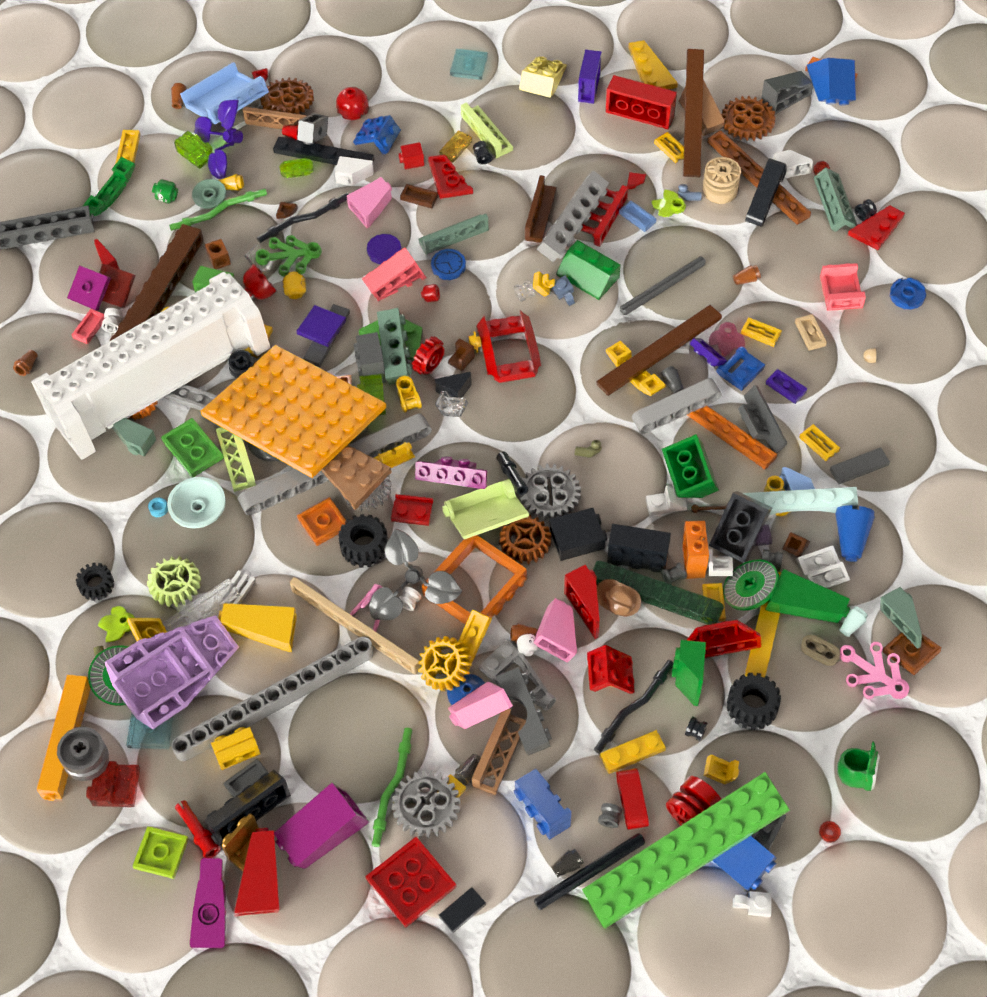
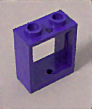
(589, 76)

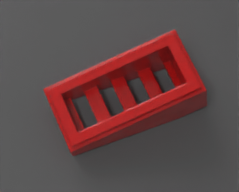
(105, 256)

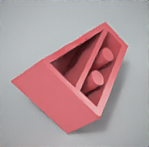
(393, 274)

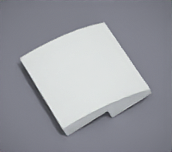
(823, 567)

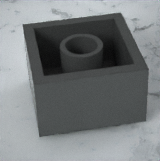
(369, 355)

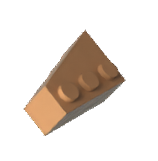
(711, 116)

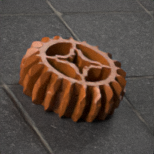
(525, 547)

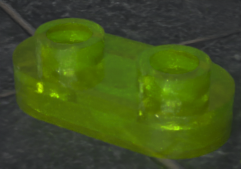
(296, 168)

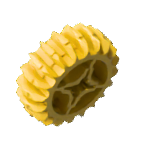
(431, 669)

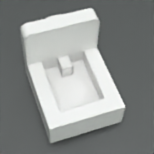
(720, 565)

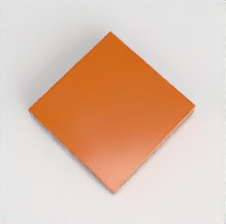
(322, 521)

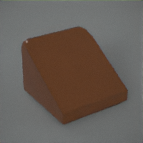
(795, 544)

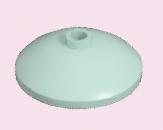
(195, 494)

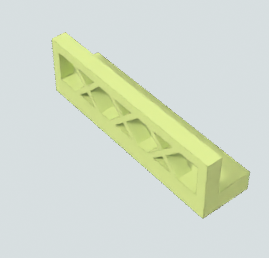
(485, 133)
(244, 460)

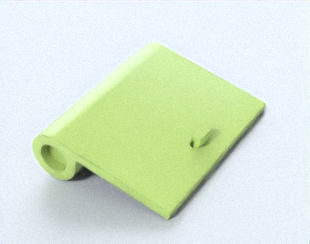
(484, 509)

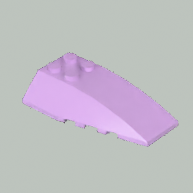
(169, 670)

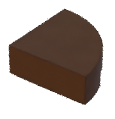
(286, 210)

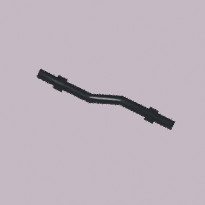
(274, 230)
(609, 733)

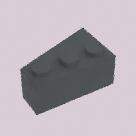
(786, 90)

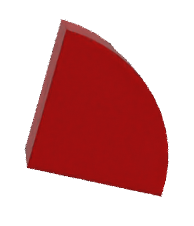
(263, 73)
(635, 179)

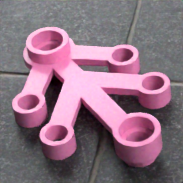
(876, 673)

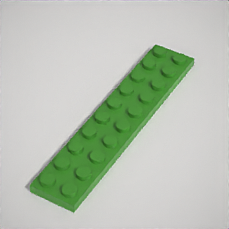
(685, 850)

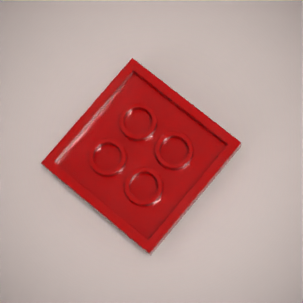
(410, 882)

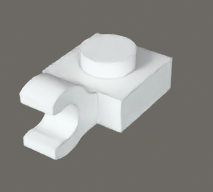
(757, 903)

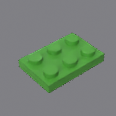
(192, 447)

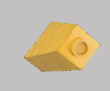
(261, 623)

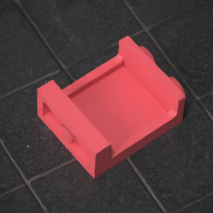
(841, 287)

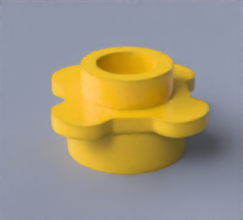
(475, 341)

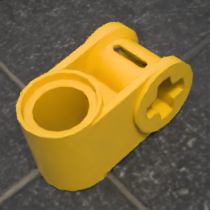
(408, 396)

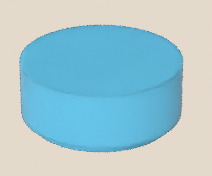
(158, 507)

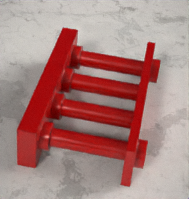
(607, 220)

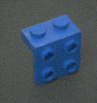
(379, 130)

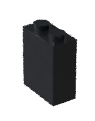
(577, 534)

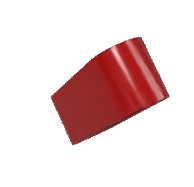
(632, 799)

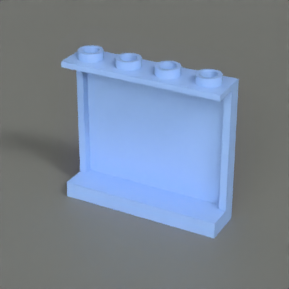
(221, 86)

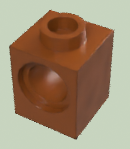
(217, 254)

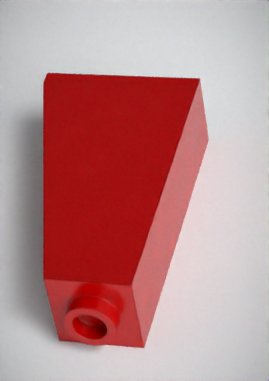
(259, 879)

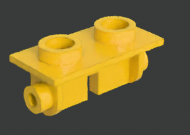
(396, 455)

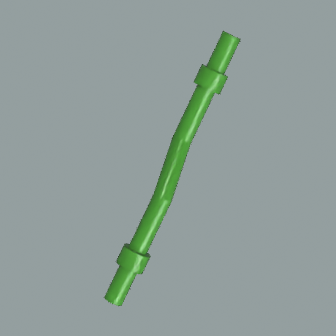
(248, 196)
(380, 824)

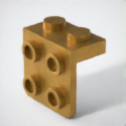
(236, 843)

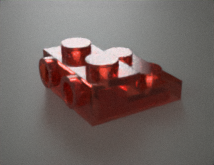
(115, 786)

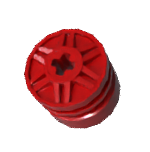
(692, 799)

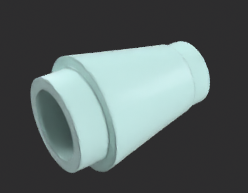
(853, 621)

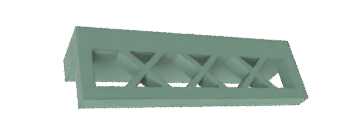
(834, 199)
(454, 234)

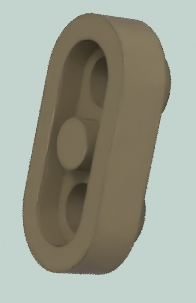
(820, 650)

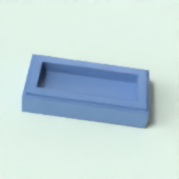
(637, 216)

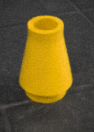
(233, 182)

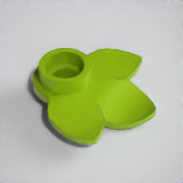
(669, 204)
(116, 623)

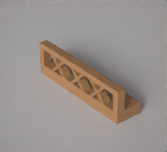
(270, 118)
(490, 752)

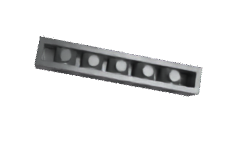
(45, 227)

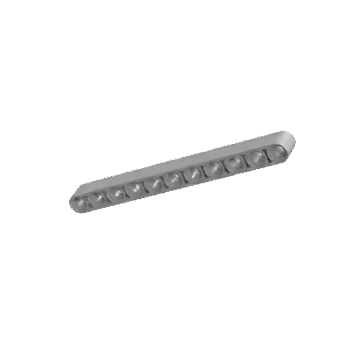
(295, 482)
(269, 706)

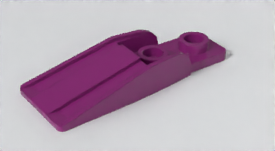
(209, 907)

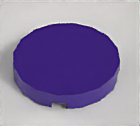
(382, 247)

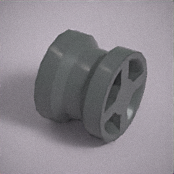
(610, 815)

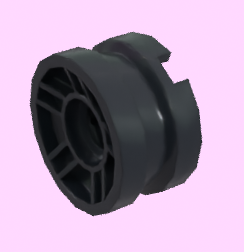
(237, 357)

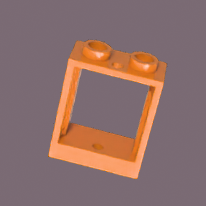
(695, 549)

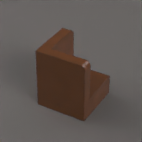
(463, 355)

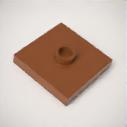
(911, 657)

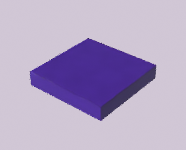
(321, 326)

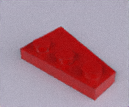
(447, 179)
(878, 227)

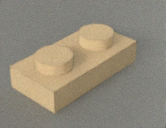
(810, 332)

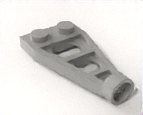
(503, 658)

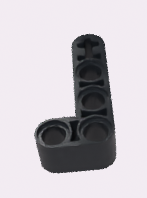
(765, 192)

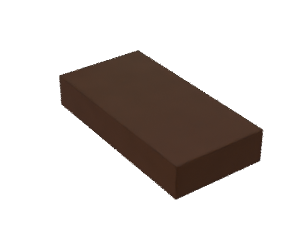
(419, 196)

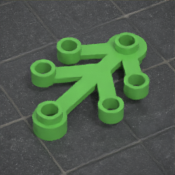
(309, 251)

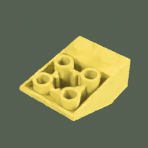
(542, 76)

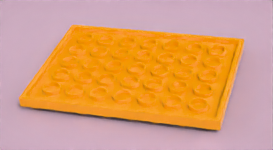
(294, 410)

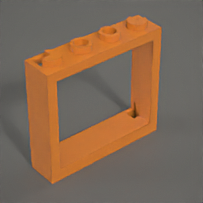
(505, 594)

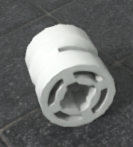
(112, 320)

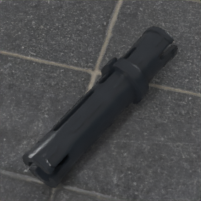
(509, 468)

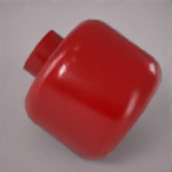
(431, 293)

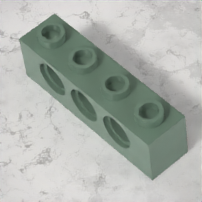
(387, 320)

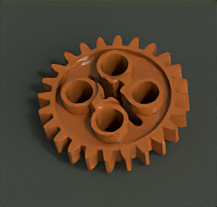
(288, 96)
(748, 118)

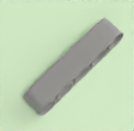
(676, 405)

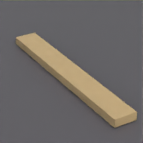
(354, 625)

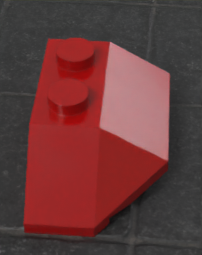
(726, 638)

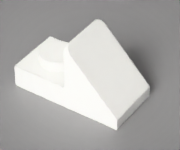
(665, 502)

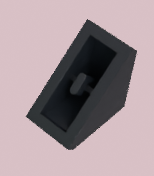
(454, 385)

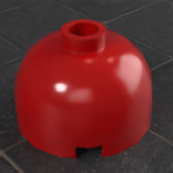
(352, 103)
(257, 284)

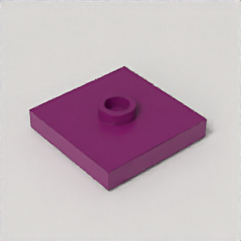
(88, 288)

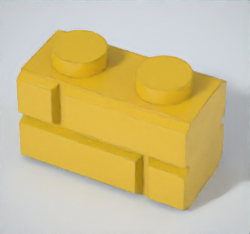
(235, 747)

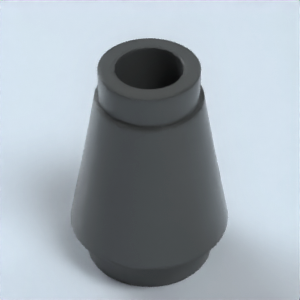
(672, 379)

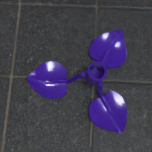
(226, 114)

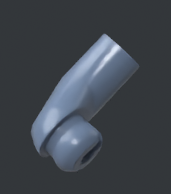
(687, 195)

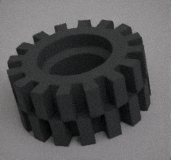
(91, 572)

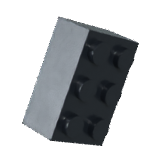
(740, 526)
(638, 547)

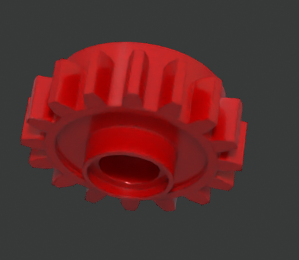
(428, 356)

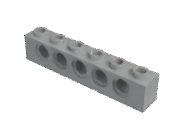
(567, 225)

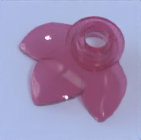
(727, 341)

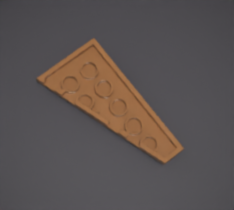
(355, 474)

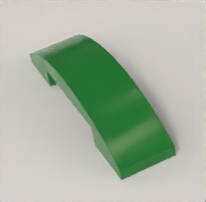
(112, 188)

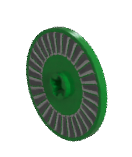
(763, 581)
(99, 677)

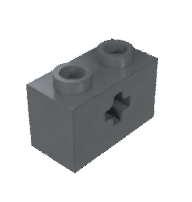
(312, 128)

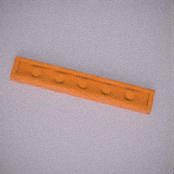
(734, 436)

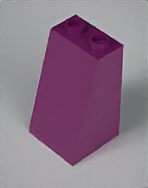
(320, 826)

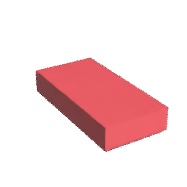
(88, 326)

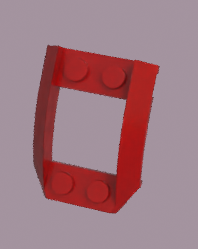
(507, 326)

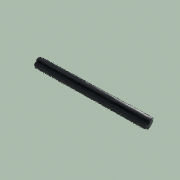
(589, 871)

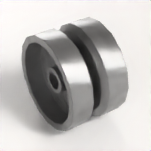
(83, 753)

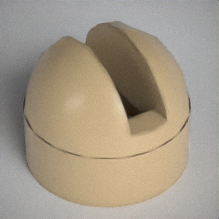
(870, 355)

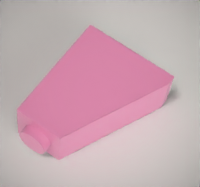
(370, 201)
(557, 631)
(479, 705)

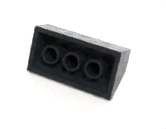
(254, 799)

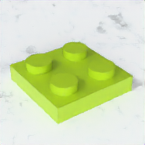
(160, 852)

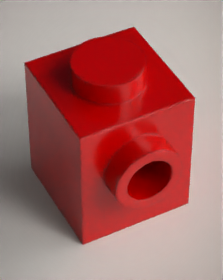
(411, 155)

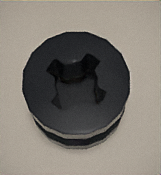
(865, 210)
(696, 728)

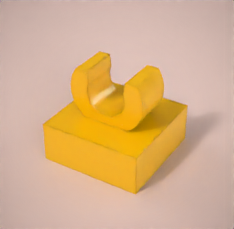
(542, 283)

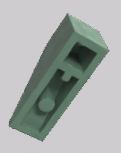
(135, 436)
(900, 610)

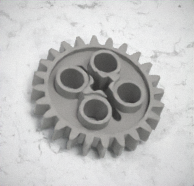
(568, 490)
(411, 793)

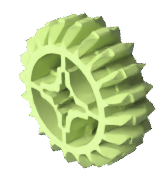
(175, 587)

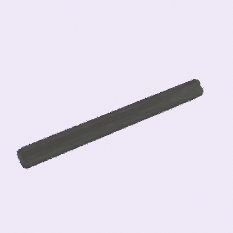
(662, 285)

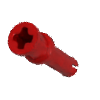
(202, 836)

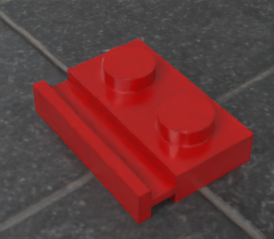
(412, 510)

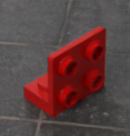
(610, 668)

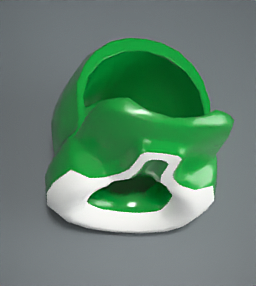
(859, 767)

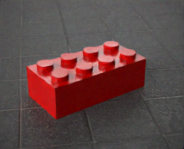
(641, 102)

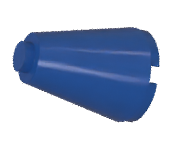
(853, 530)

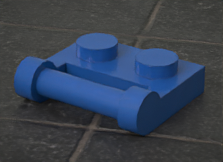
(745, 372)

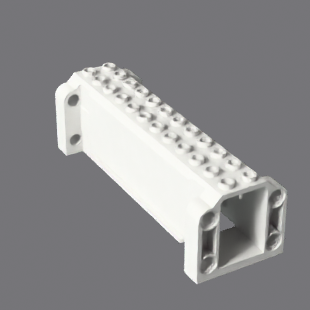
(151, 361)

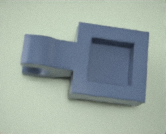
(564, 289)

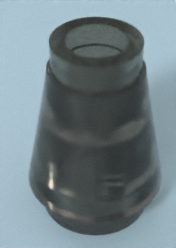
(466, 770)
(567, 863)

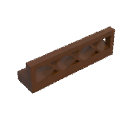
(539, 211)

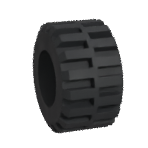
(363, 527)
(755, 686)

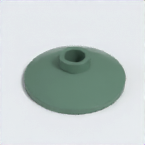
(207, 188)

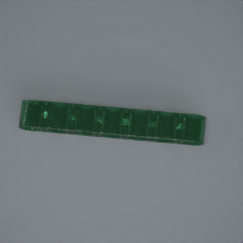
(663, 594)

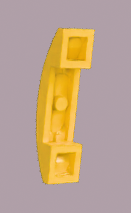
(644, 382)

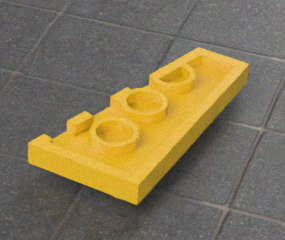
(650, 67)

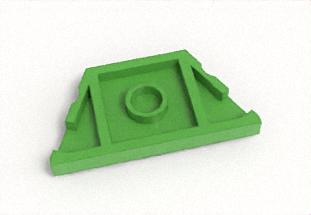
(413, 331)

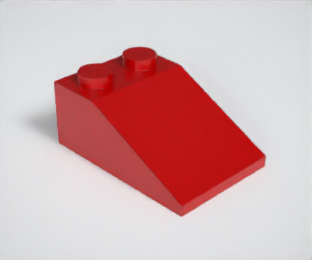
(582, 594)

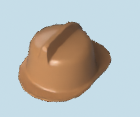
(618, 598)

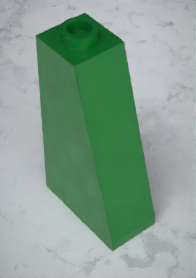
(807, 599)

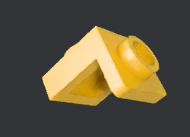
(721, 770)

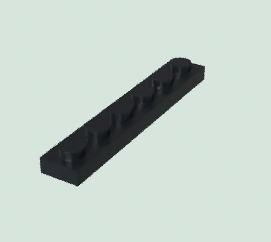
(316, 152)

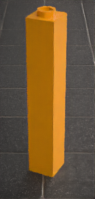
(69, 716)

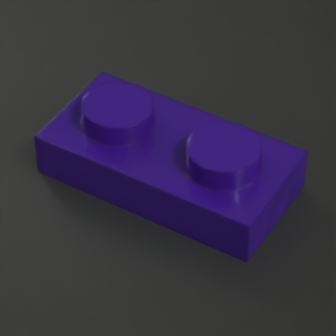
(704, 349)
(786, 386)

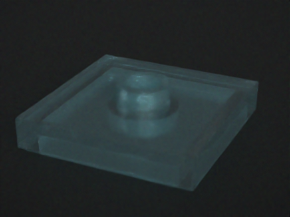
(468, 64)
(144, 737)

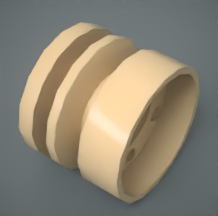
(721, 180)

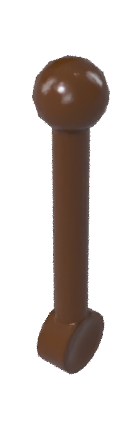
(695, 508)

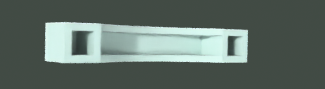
(808, 500)

